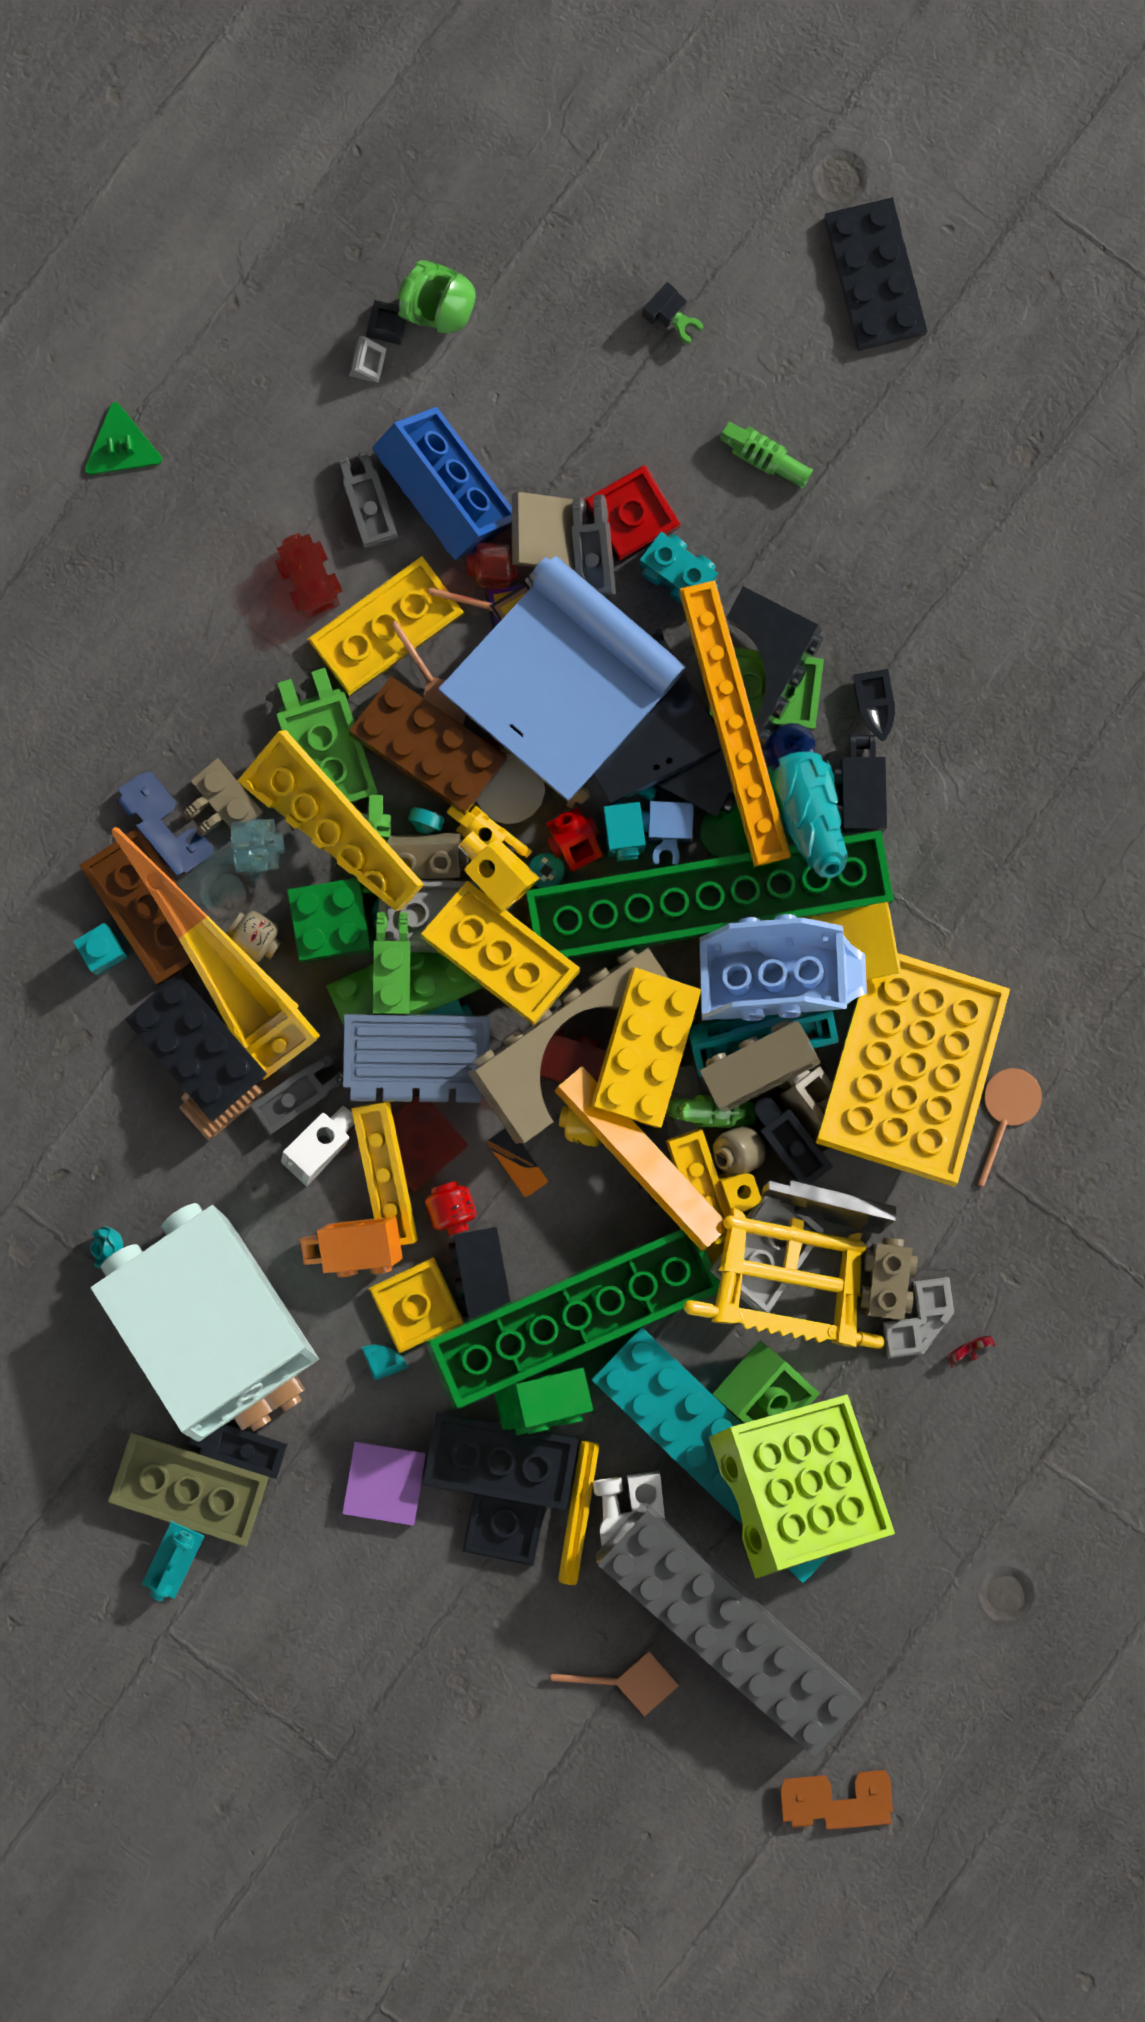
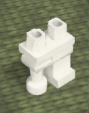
(642, 1488)

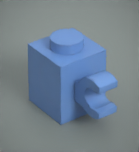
(668, 824)

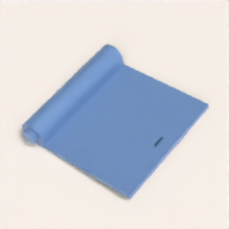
(564, 676)

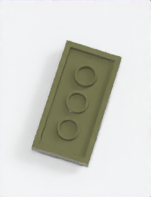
(188, 1489)

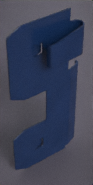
(151, 808)

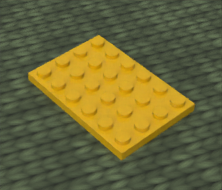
(914, 1070)

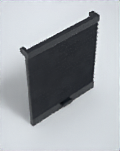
(672, 731)

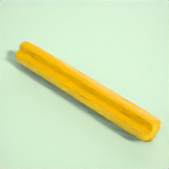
(578, 1513)

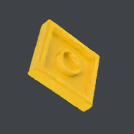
(416, 1305)

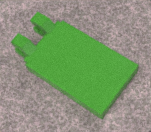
(322, 731)

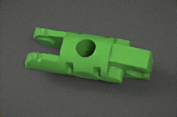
(705, 1112)

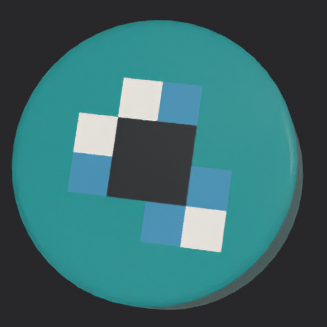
(548, 869)

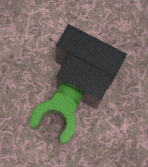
(668, 308)

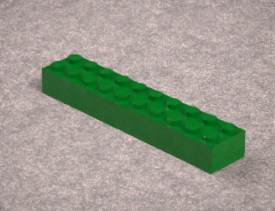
(702, 897)

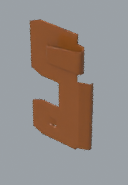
(812, 1799)

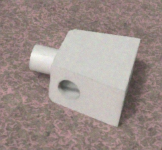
(307, 1155)

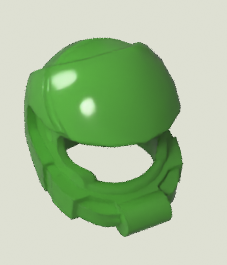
(436, 297)

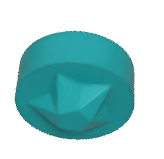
(425, 820)

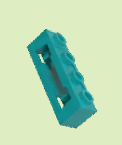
(725, 1035)

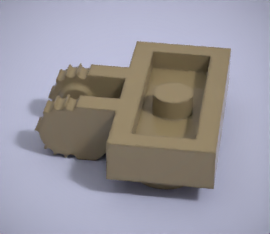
(224, 795)

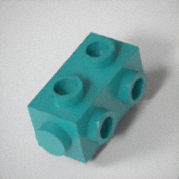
(674, 566)

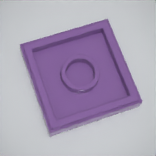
(384, 1483)

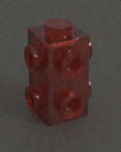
(303, 564)

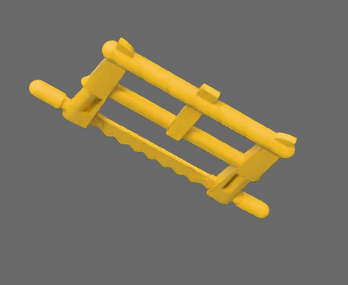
(734, 1266)

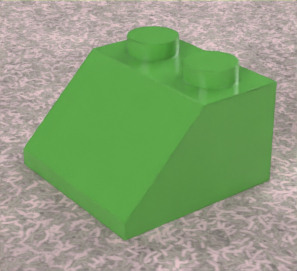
(764, 1386)

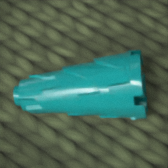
(809, 810)

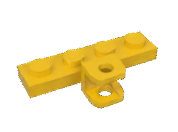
(694, 1161)

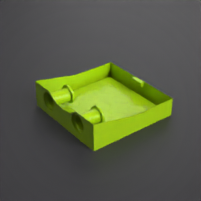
(802, 1485)

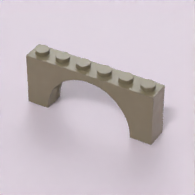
(512, 1074)

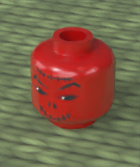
(450, 1207)

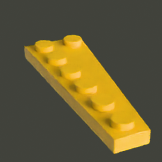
(301, 792)

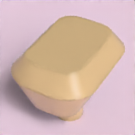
(580, 797)

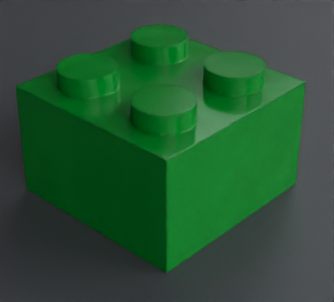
(330, 921)
(547, 1398)

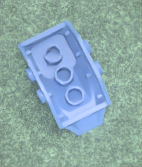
(778, 969)

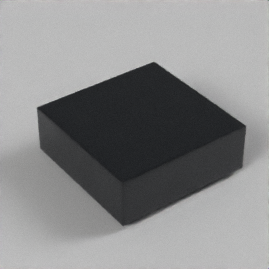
(386, 323)

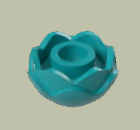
(105, 1244)

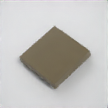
(541, 529)

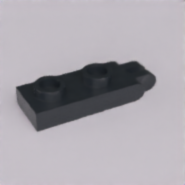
(243, 1450)

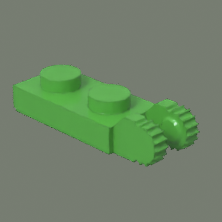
(391, 969)

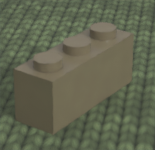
(759, 1065)

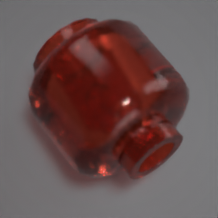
(491, 566)

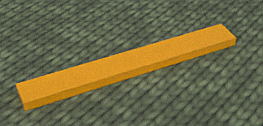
(734, 723)

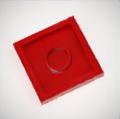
(635, 512)

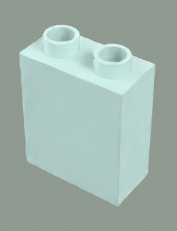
(202, 1320)

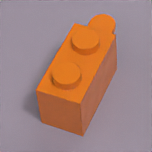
(354, 1246)

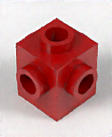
(574, 839)

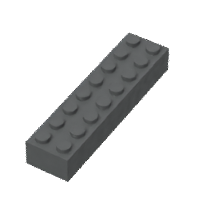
(729, 1629)

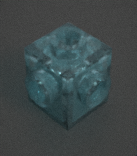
(256, 845)

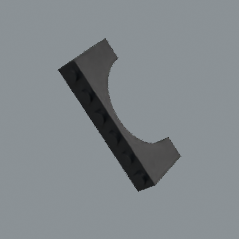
(784, 646)

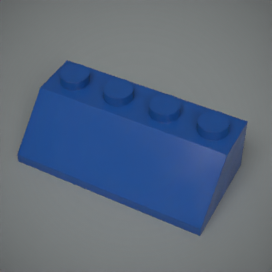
(444, 481)

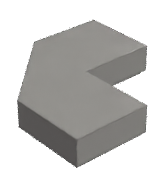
(933, 1310)

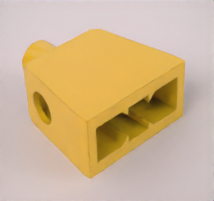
(508, 880)

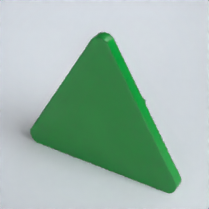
(120, 445)

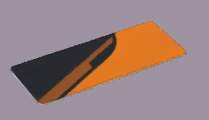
(517, 1163)

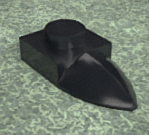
(875, 701)

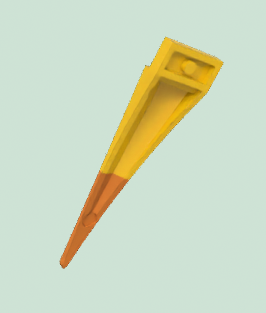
(246, 997)

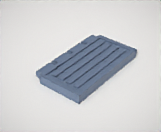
(411, 1053)

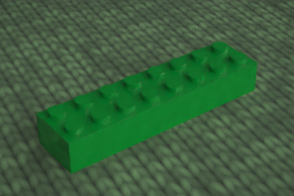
(570, 1316)

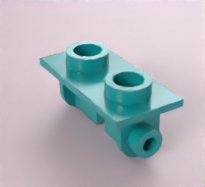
(172, 1561)

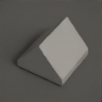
(367, 360)

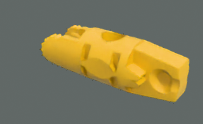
(478, 821)

